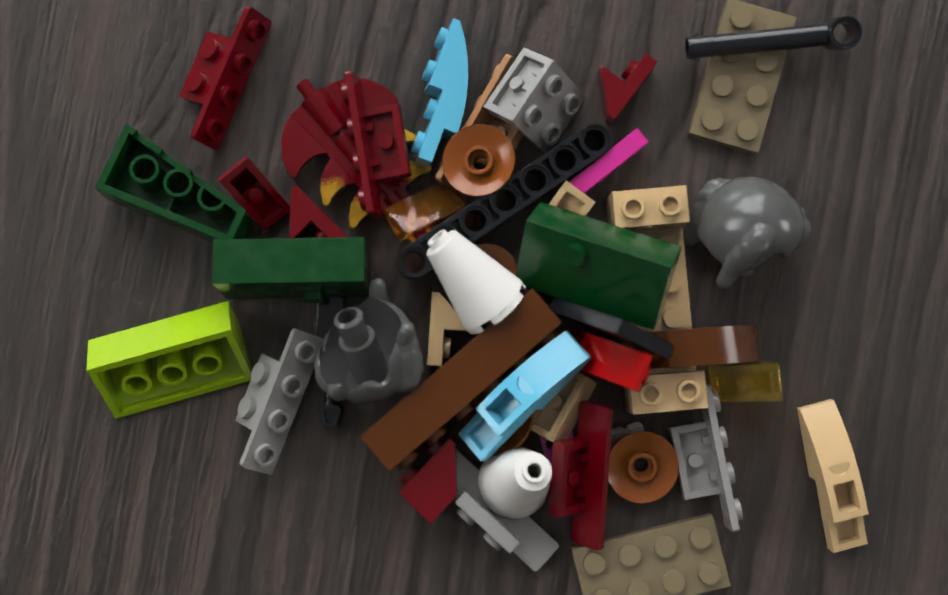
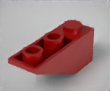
(614, 361)

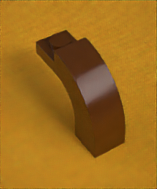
(709, 346)

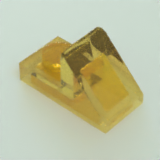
(747, 381)

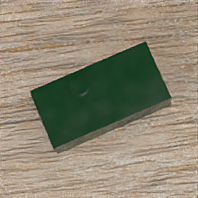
(596, 264)
(291, 268)

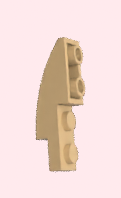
(836, 475)

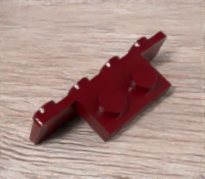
(222, 74)
(379, 144)
(582, 475)

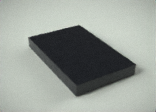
(612, 328)

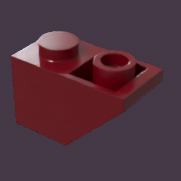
(435, 483)

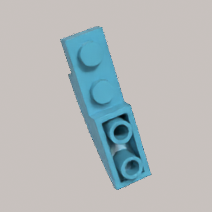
(449, 84)
(523, 393)

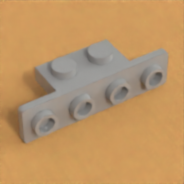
(275, 398)
(703, 461)
(517, 535)

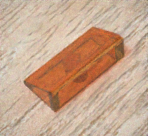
(422, 211)

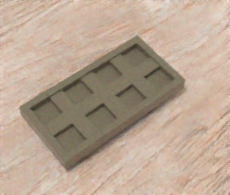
(740, 87)
(655, 561)

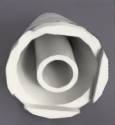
(473, 281)
(515, 482)

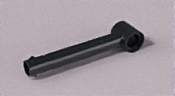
(775, 39)

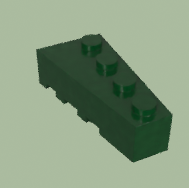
(160, 187)

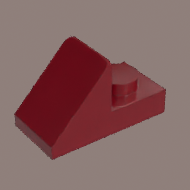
(617, 93)
(254, 193)
(306, 214)

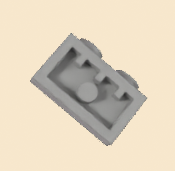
(536, 99)

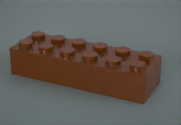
(459, 381)

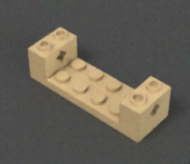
(661, 215)

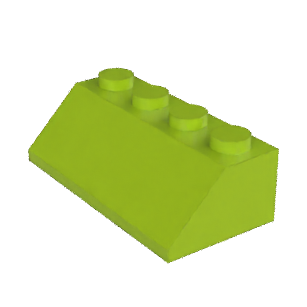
(169, 360)

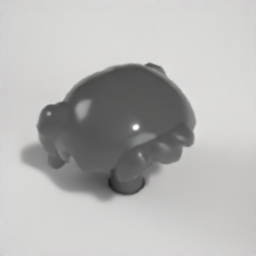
(745, 224)
(370, 351)

